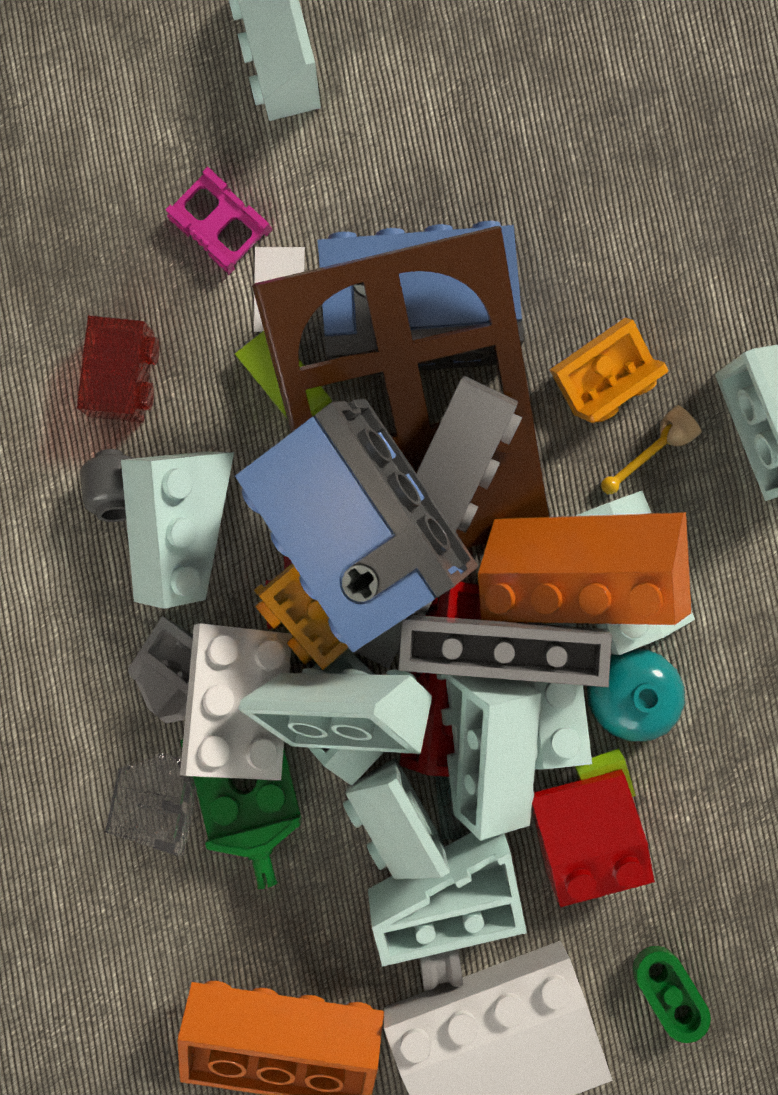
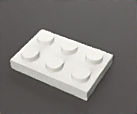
(223, 670)

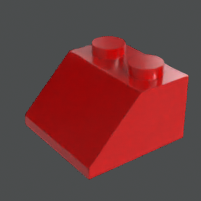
(591, 838)

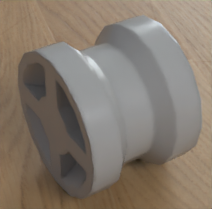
(441, 969)

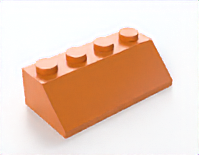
(587, 570)
(277, 1042)

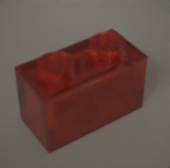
(117, 369)

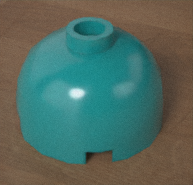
(641, 698)

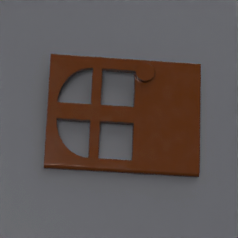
(471, 258)

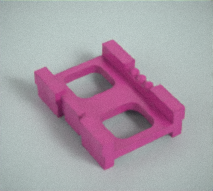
(207, 230)

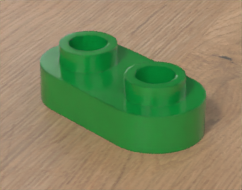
(669, 992)

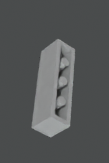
(505, 650)

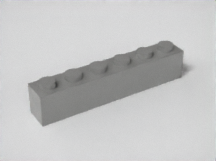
(454, 468)

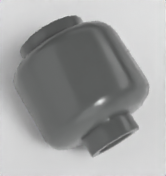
(103, 485)

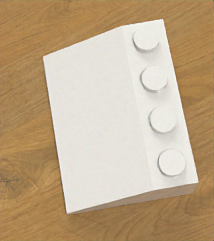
(500, 1032)

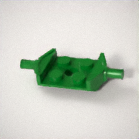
(250, 820)

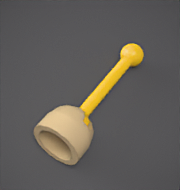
(675, 429)

